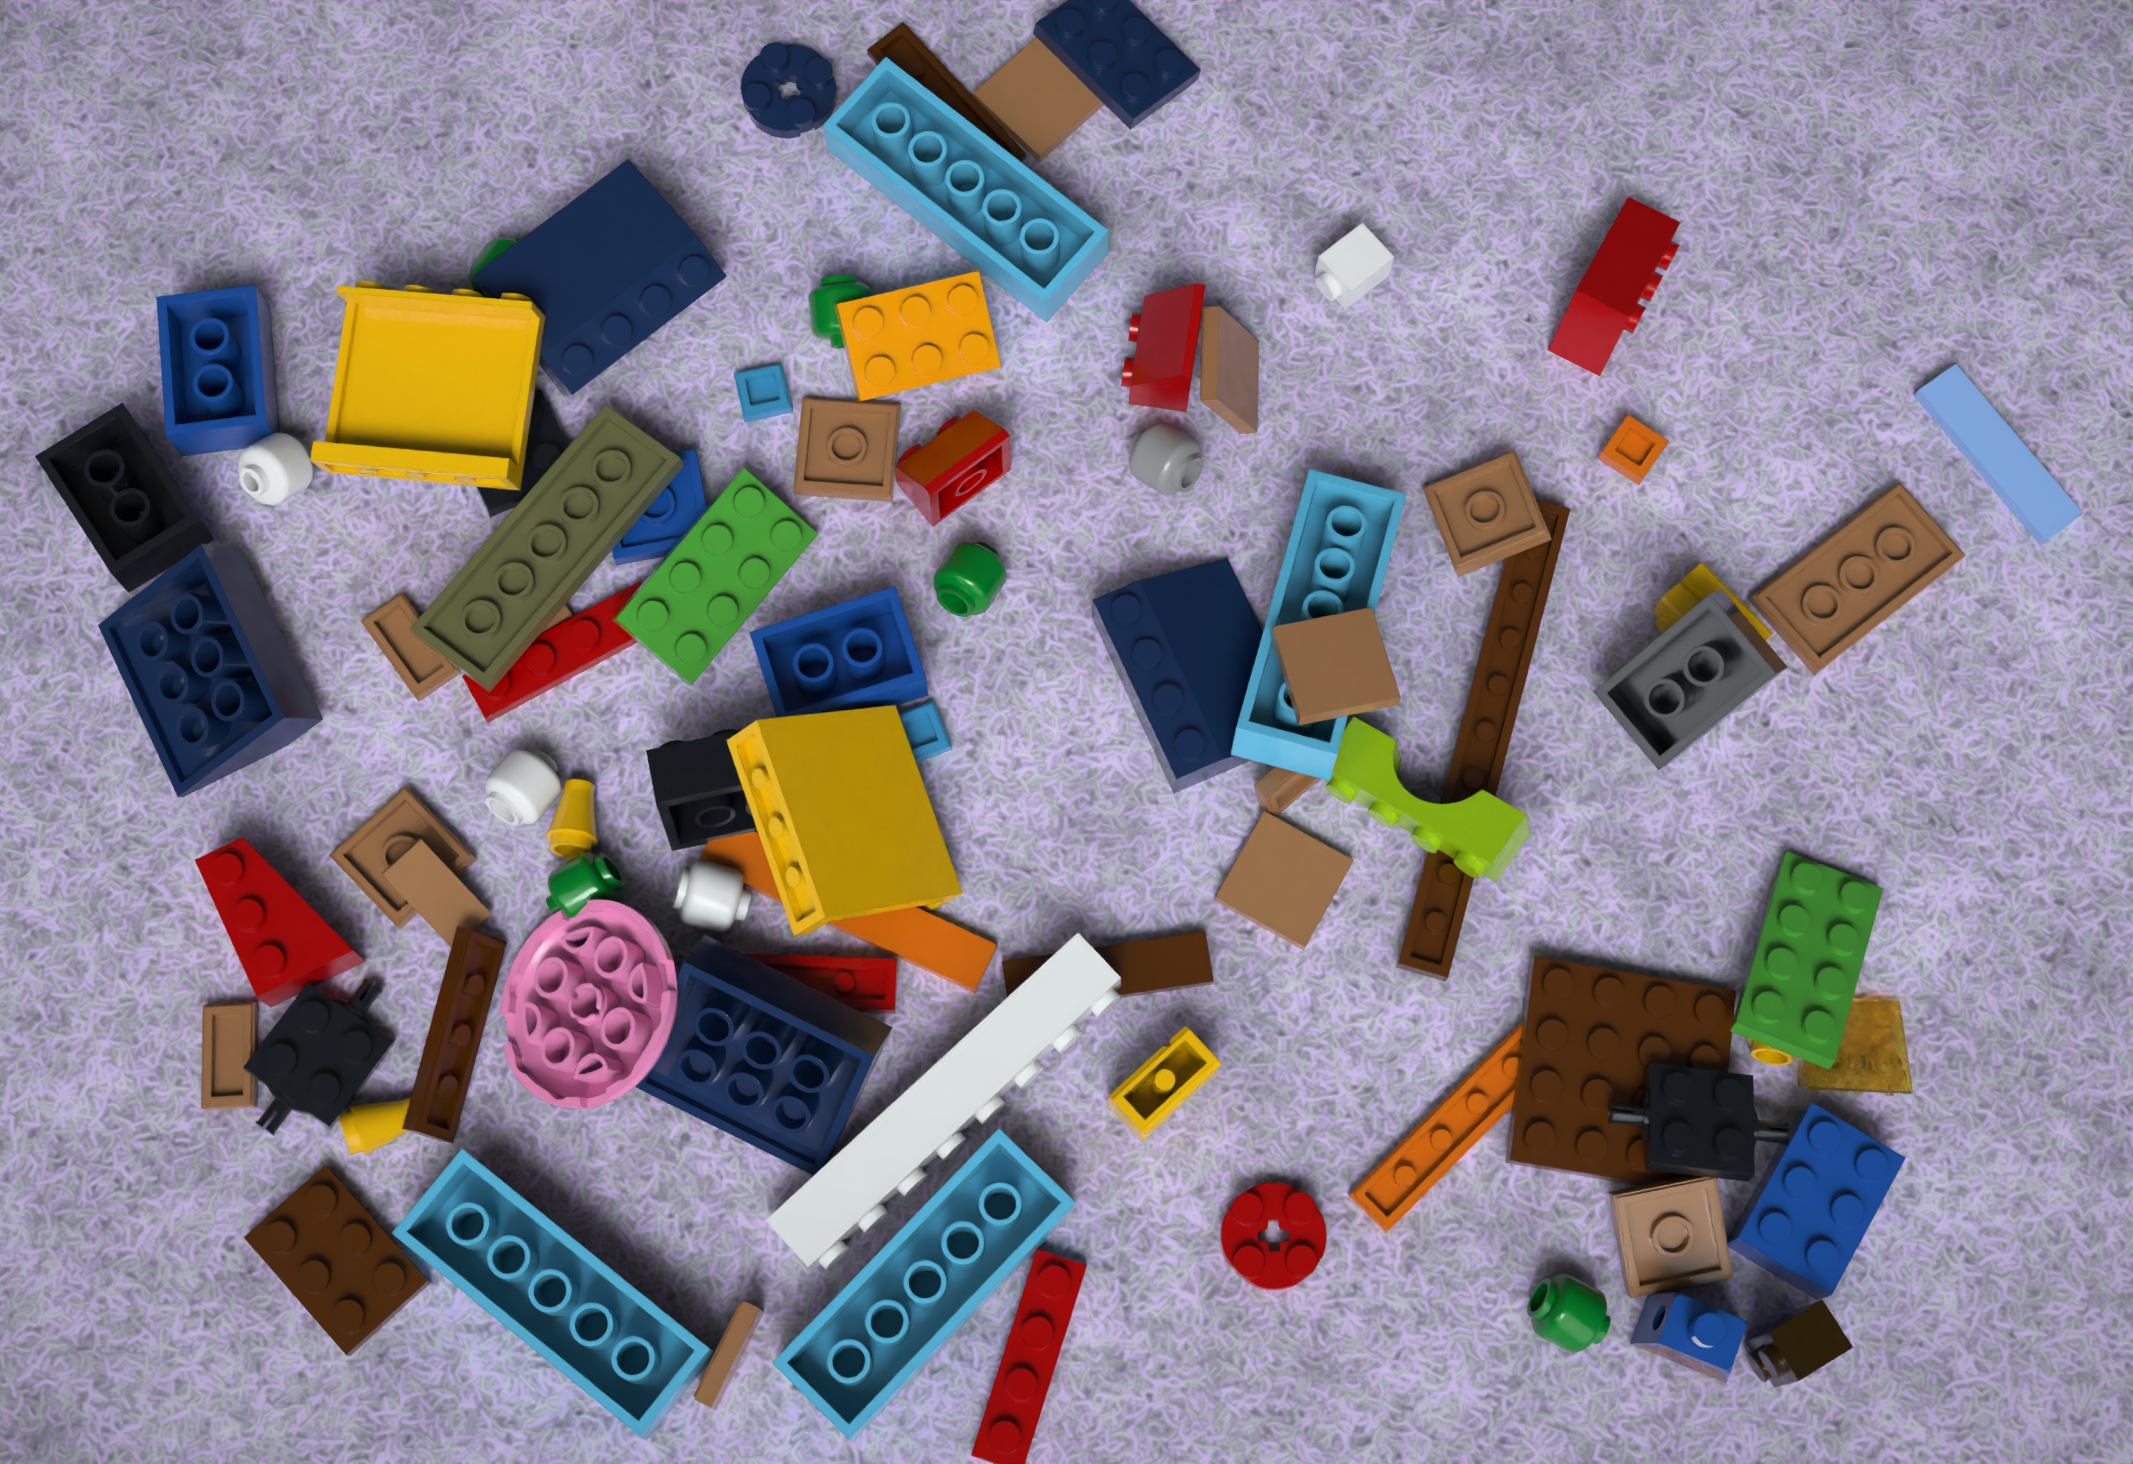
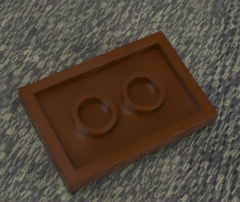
(337, 1260)

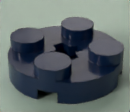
(777, 67)

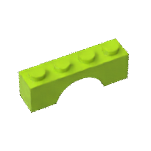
(1476, 832)

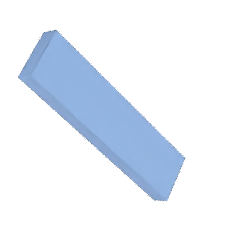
(1998, 454)

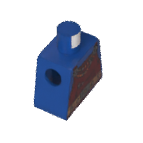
(1690, 1333)

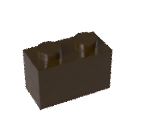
(1797, 1345)

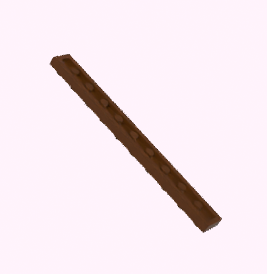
(1483, 741)

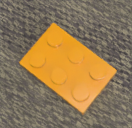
(917, 336)

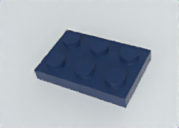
(1117, 55)

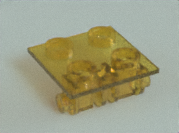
(1869, 1055)

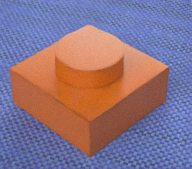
(1633, 449)

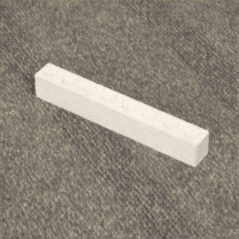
(945, 1102)

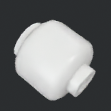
(275, 468)
(522, 787)
(711, 896)

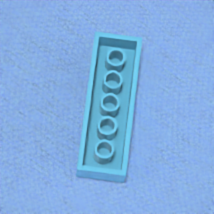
(966, 189)
(1329, 568)
(924, 1285)
(554, 1294)

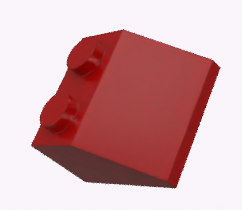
(1165, 348)
(954, 465)

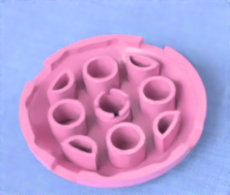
(561, 976)

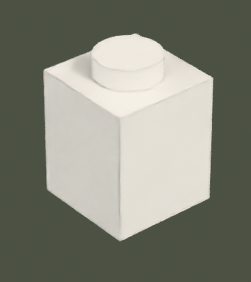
(1352, 266)

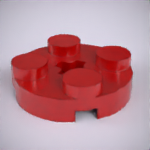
(1293, 1213)

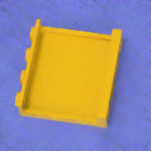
(433, 386)
(843, 815)

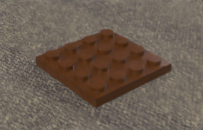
(1589, 1045)

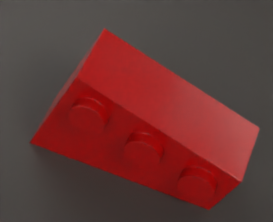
(1614, 285)
(272, 925)

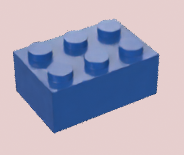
(217, 369)
(841, 658)
(1815, 1202)

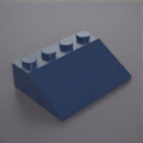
(604, 274)
(1185, 663)
(209, 669)
(764, 1056)

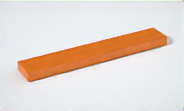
(904, 933)
(1441, 1138)

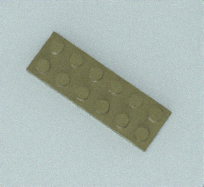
(547, 548)

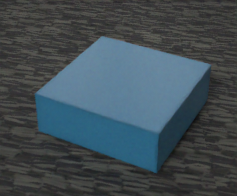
(763, 392)
(925, 731)

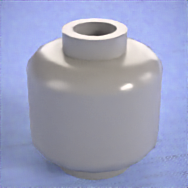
(1165, 458)

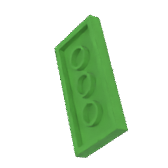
(715, 576)
(1807, 960)

